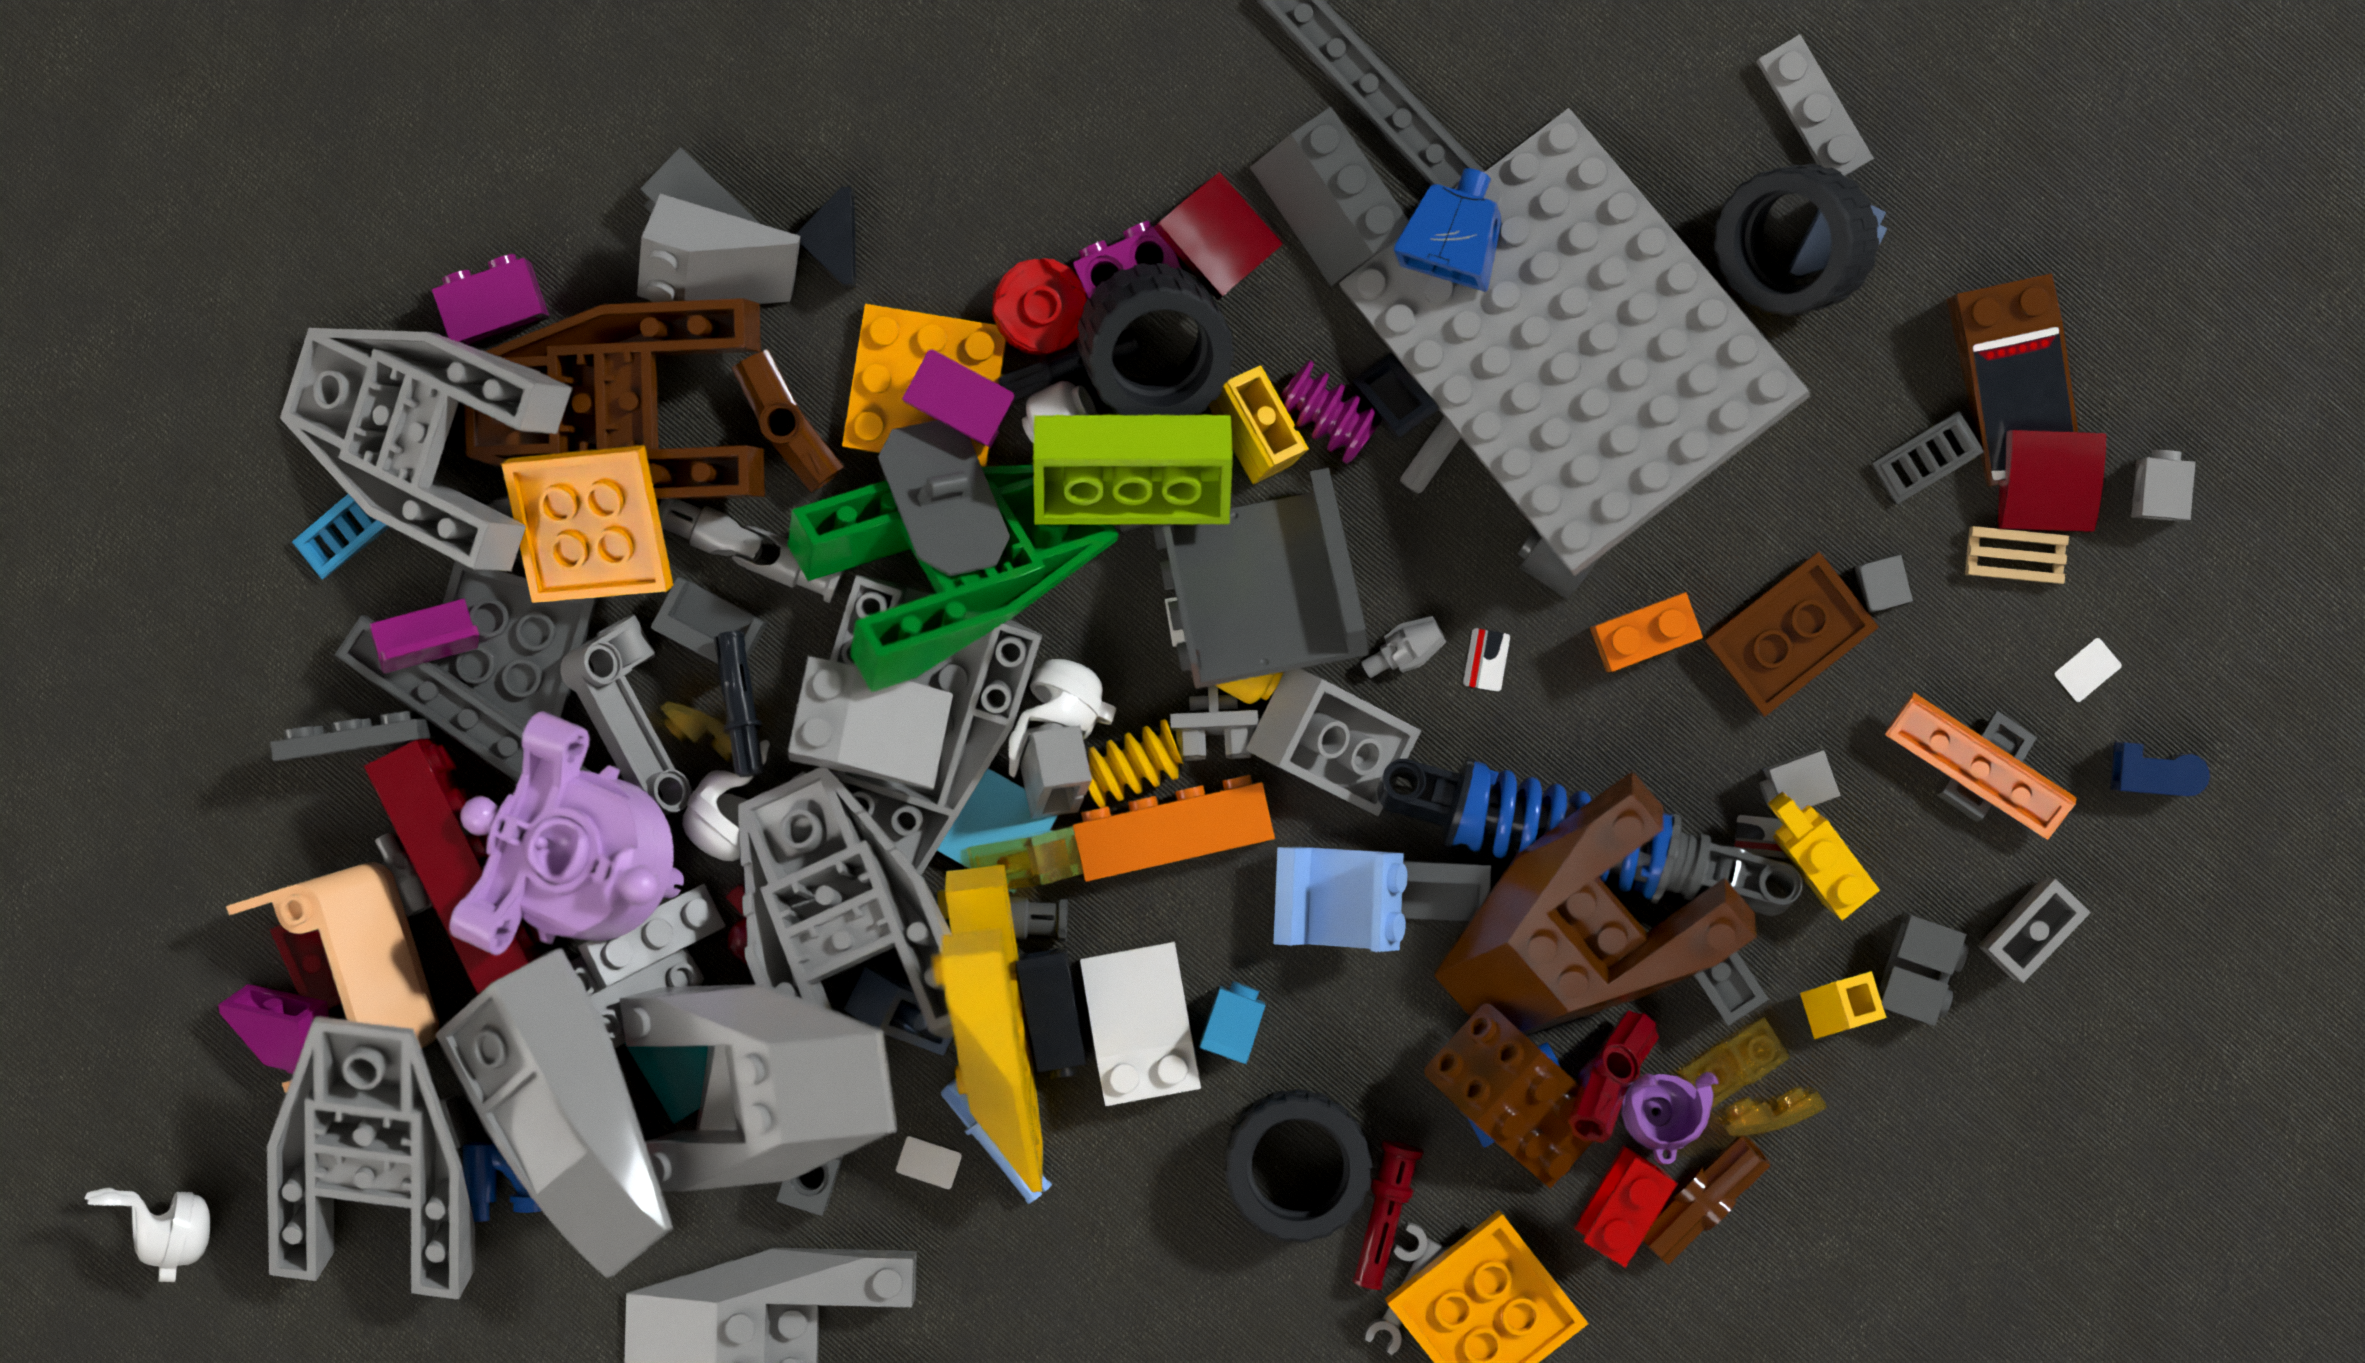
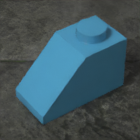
(1233, 1022)

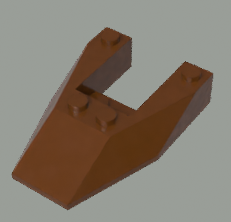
(613, 397)
(1563, 945)

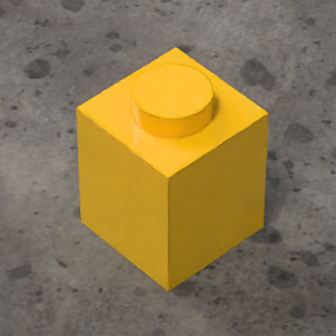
(1843, 1005)

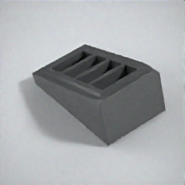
(1962, 434)

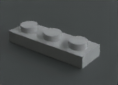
(1814, 107)
(663, 933)

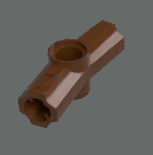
(769, 394)
(1705, 1197)

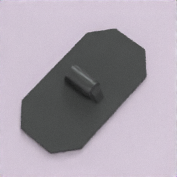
(943, 498)

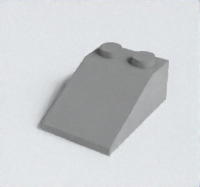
(713, 255)
(875, 734)
(1331, 738)

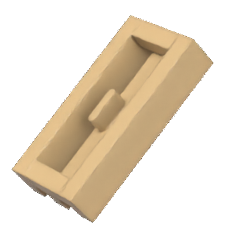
(2058, 559)

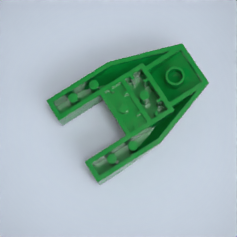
(924, 632)

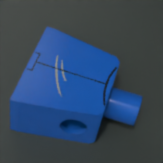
(1453, 233)

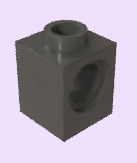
(808, 1197)

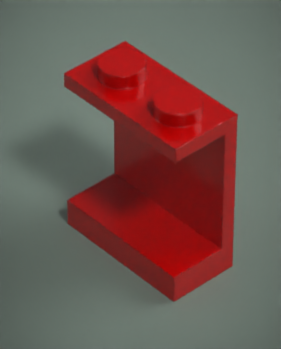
(1624, 1206)

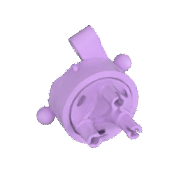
(566, 849)

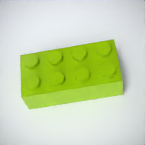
(1132, 469)

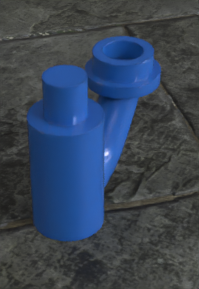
(480, 1174)

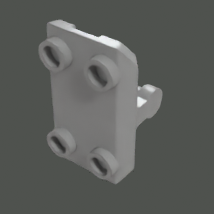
(672, 971)

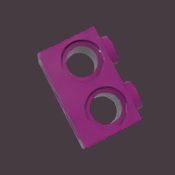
(1121, 254)

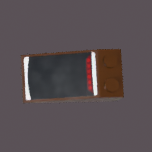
(2013, 364)

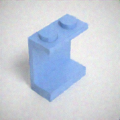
(1339, 898)

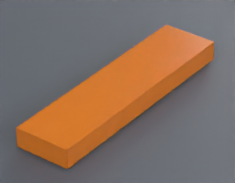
(1980, 766)

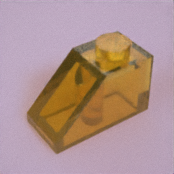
(1031, 857)

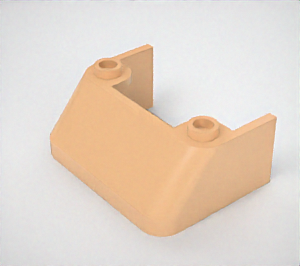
(364, 943)

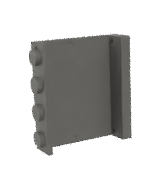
(1264, 589)

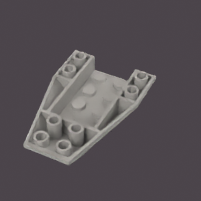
(987, 694)
(559, 1109)

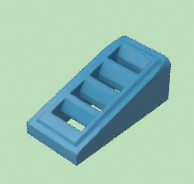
(357, 541)

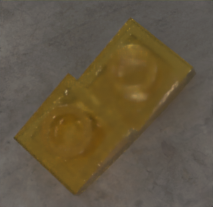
(696, 724)
(1738, 1060)
(1756, 1116)

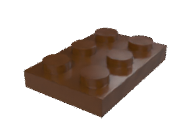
(1791, 634)

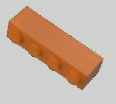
(1173, 830)

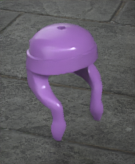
(1680, 1107)

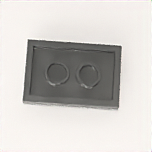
(351, 736)

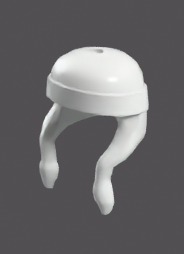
(1070, 698)
(713, 815)
(166, 1239)

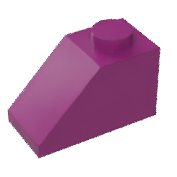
(272, 1023)

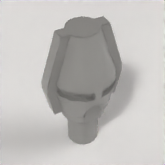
(1406, 647)
(410, 887)

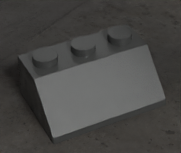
(1330, 196)

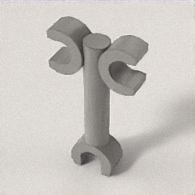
(1423, 1254)

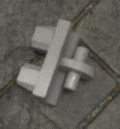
(1193, 727)

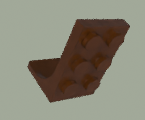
(1511, 1093)

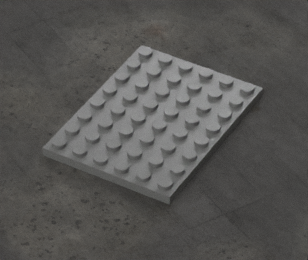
(1597, 358)

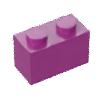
(490, 300)

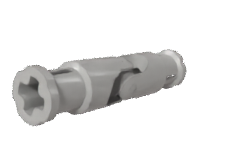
(721, 535)

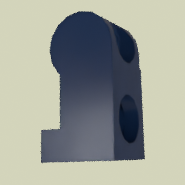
(2174, 775)

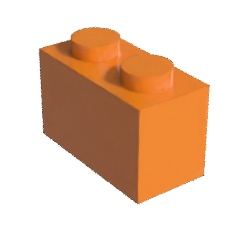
(1646, 632)

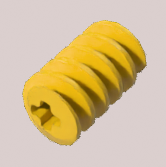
(1133, 763)

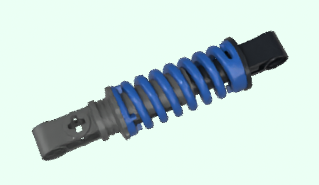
(1489, 802)

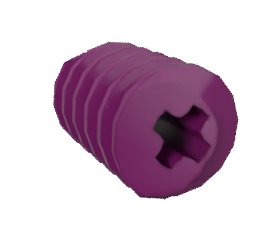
(1328, 412)

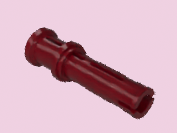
(1390, 1193)

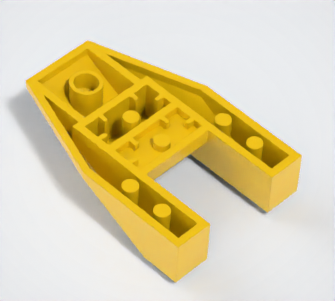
(990, 1015)

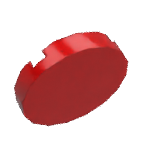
(1039, 306)

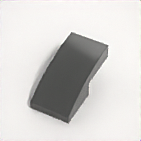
(2008, 737)

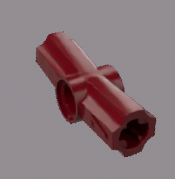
(1609, 1074)

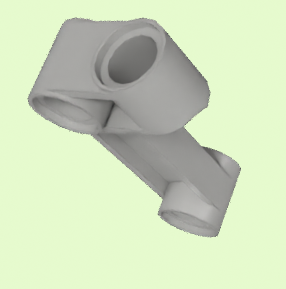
(618, 712)

